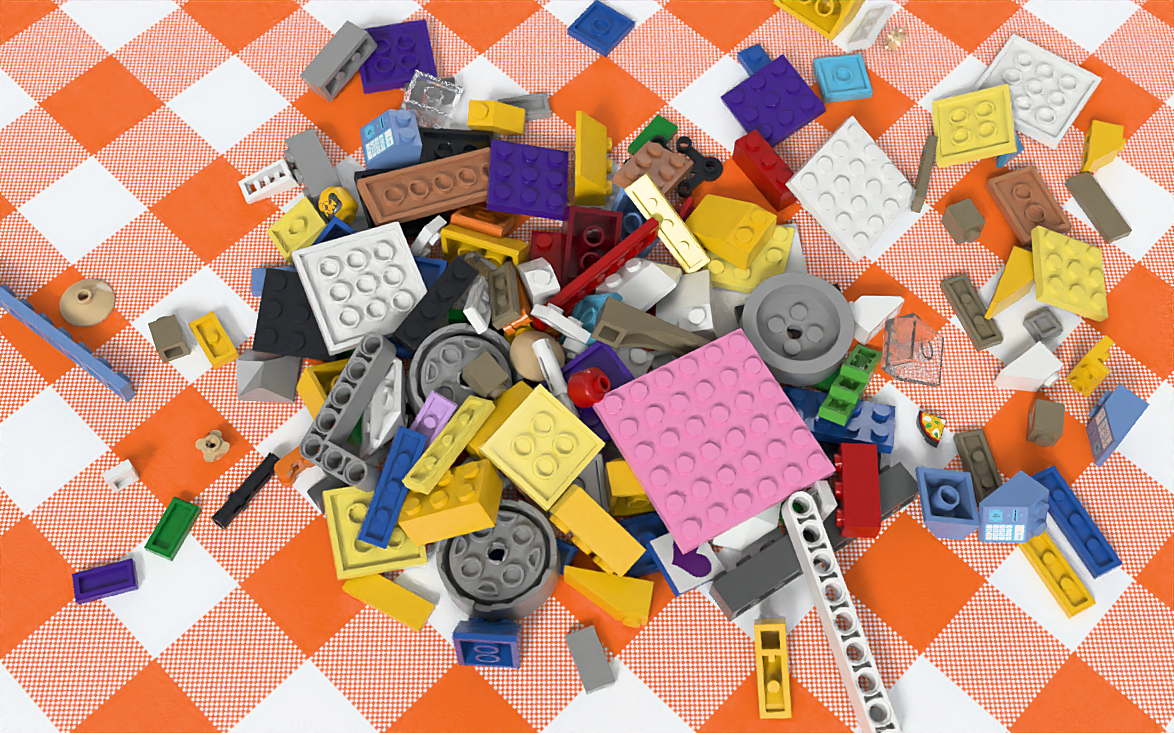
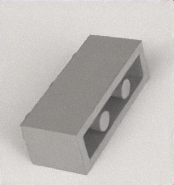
(338, 61)
(311, 164)

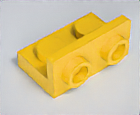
(1090, 369)

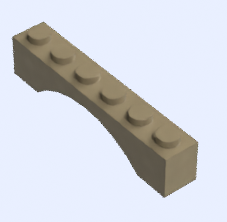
(630, 327)

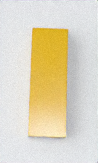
(1057, 575)
(390, 600)

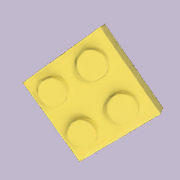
(297, 228)

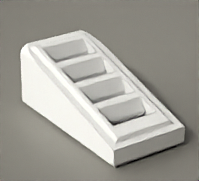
(273, 170)

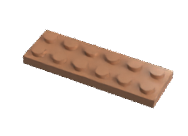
(426, 188)

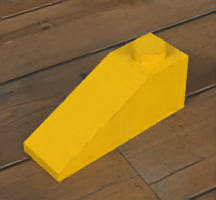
(1014, 282)
(621, 597)
(772, 668)

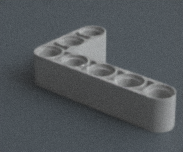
(347, 414)

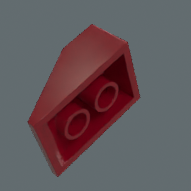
(586, 238)

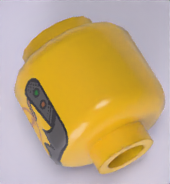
(338, 203)

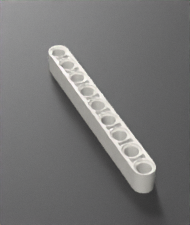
(841, 607)

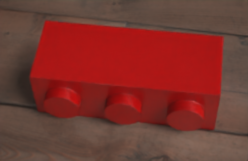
(764, 169)
(857, 490)

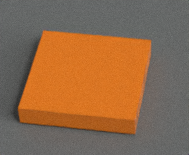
(484, 220)

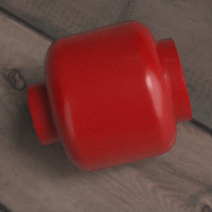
(588, 387)

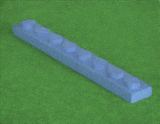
(62, 341)

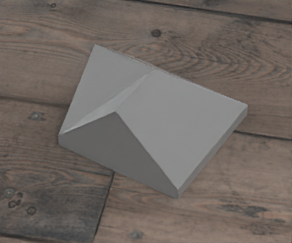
(267, 377)

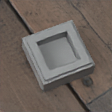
(1043, 327)

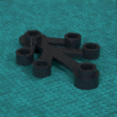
(699, 168)

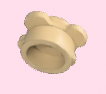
(895, 39)
(216, 453)

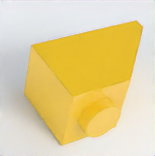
(496, 117)
(1101, 145)

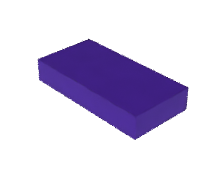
(105, 581)

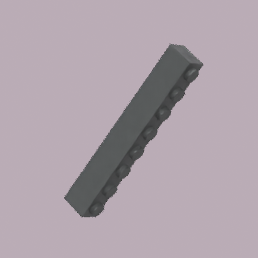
(777, 562)

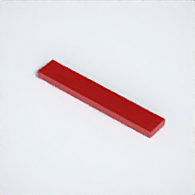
(604, 267)

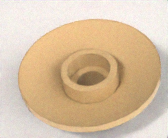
(88, 311)
(524, 358)

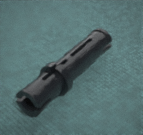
(239, 500)

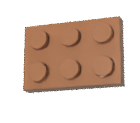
(661, 164)
(1027, 203)

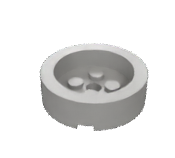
(808, 306)
(443, 359)
(508, 586)

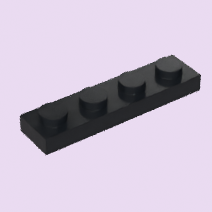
(435, 305)

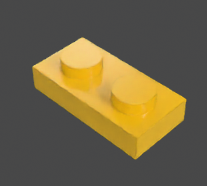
(213, 340)

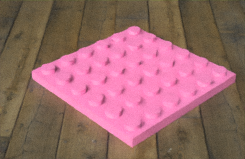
(712, 439)

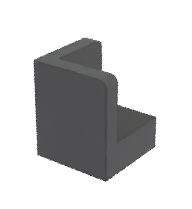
(328, 483)

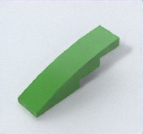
(850, 384)

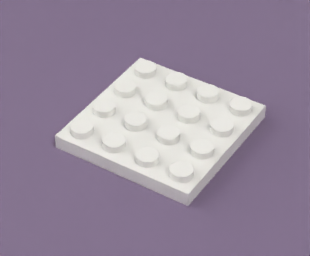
(1043, 88)
(852, 189)
(360, 284)

